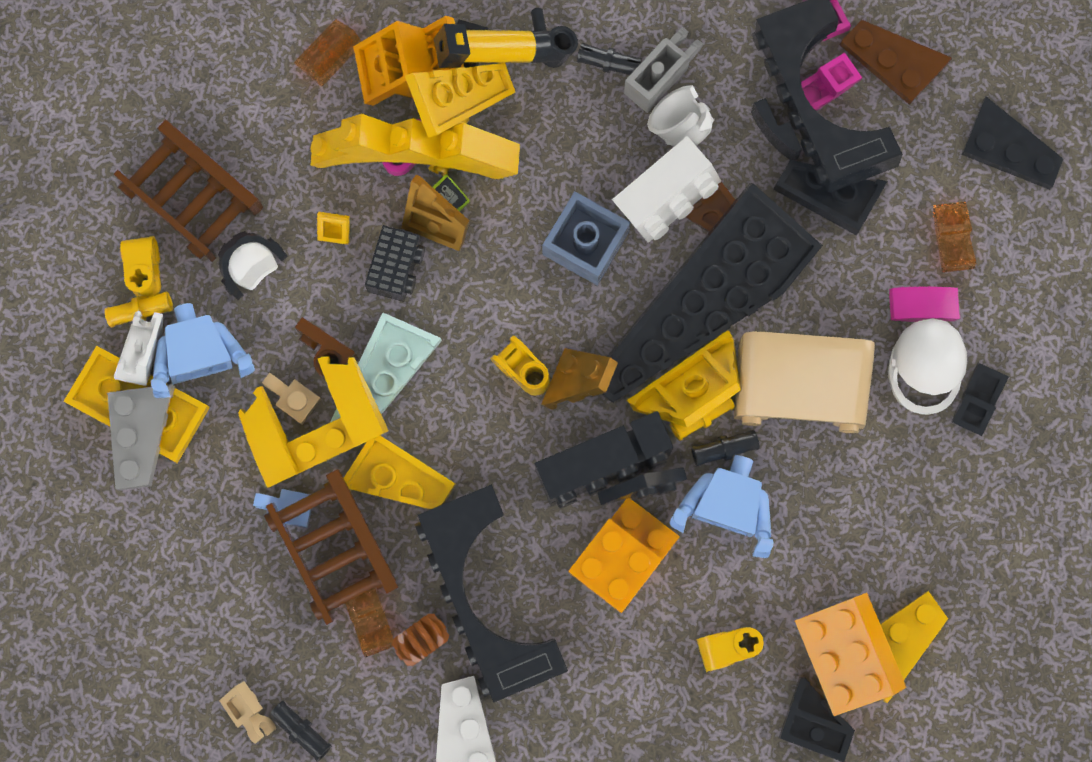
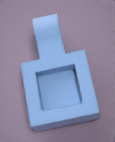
(286, 498)

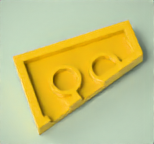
(396, 475)

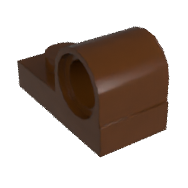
(329, 346)

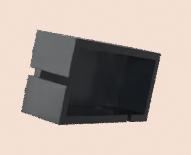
(604, 459)

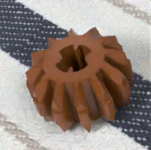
(420, 639)

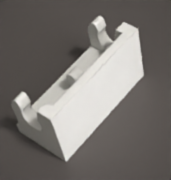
(139, 350)

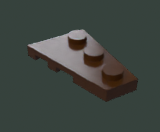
(894, 59)

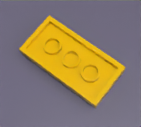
(91, 398)

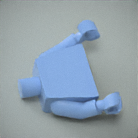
(195, 350)
(730, 502)

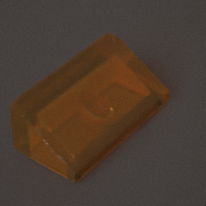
(328, 52)

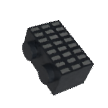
(394, 263)

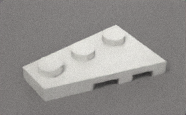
(462, 724)

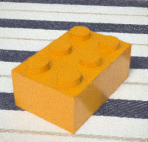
(850, 654)

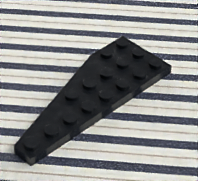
(729, 275)

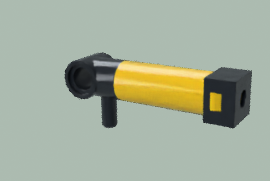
(457, 45)

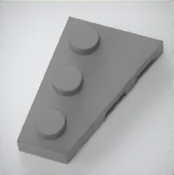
(136, 434)

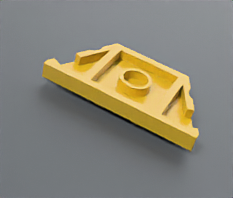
(693, 385)

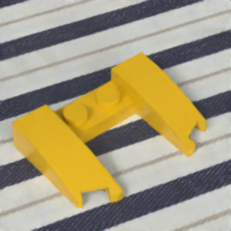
(283, 459)

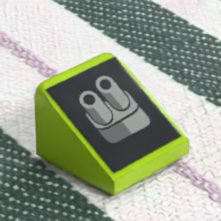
(451, 192)

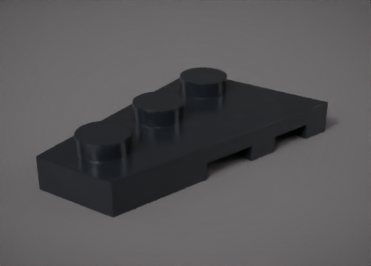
(1010, 147)
(843, 207)

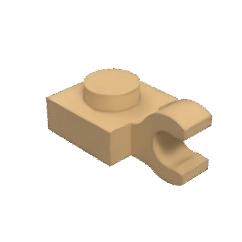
(294, 400)
(243, 709)

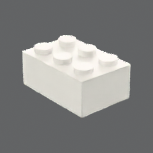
(668, 190)

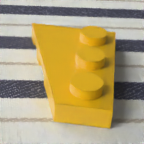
(912, 631)

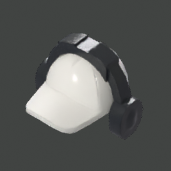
(247, 261)

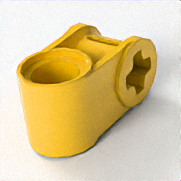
(141, 261)
(518, 362)
(724, 650)

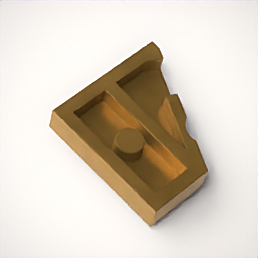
(433, 216)
(578, 376)

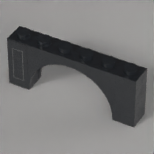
(838, 153)
(504, 663)

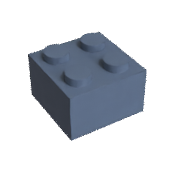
(586, 238)

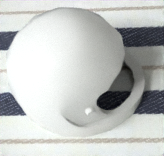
(930, 360)

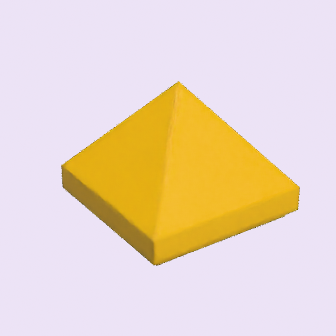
(333, 228)

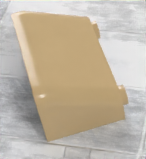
(804, 379)

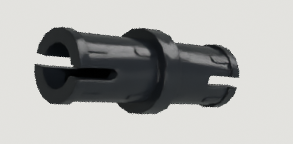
(607, 59)
(725, 447)
(300, 731)

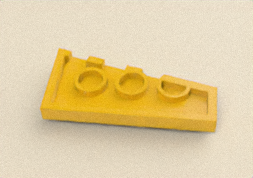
(457, 94)

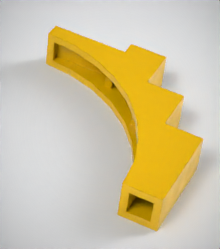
(373, 140)

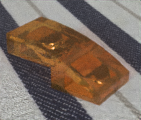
(953, 236)
(370, 623)

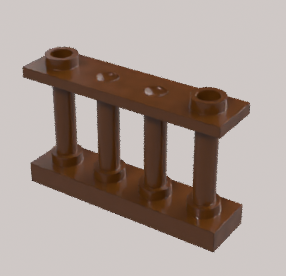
(195, 162)
(349, 519)

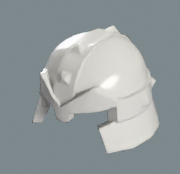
(681, 116)

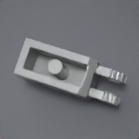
(660, 70)

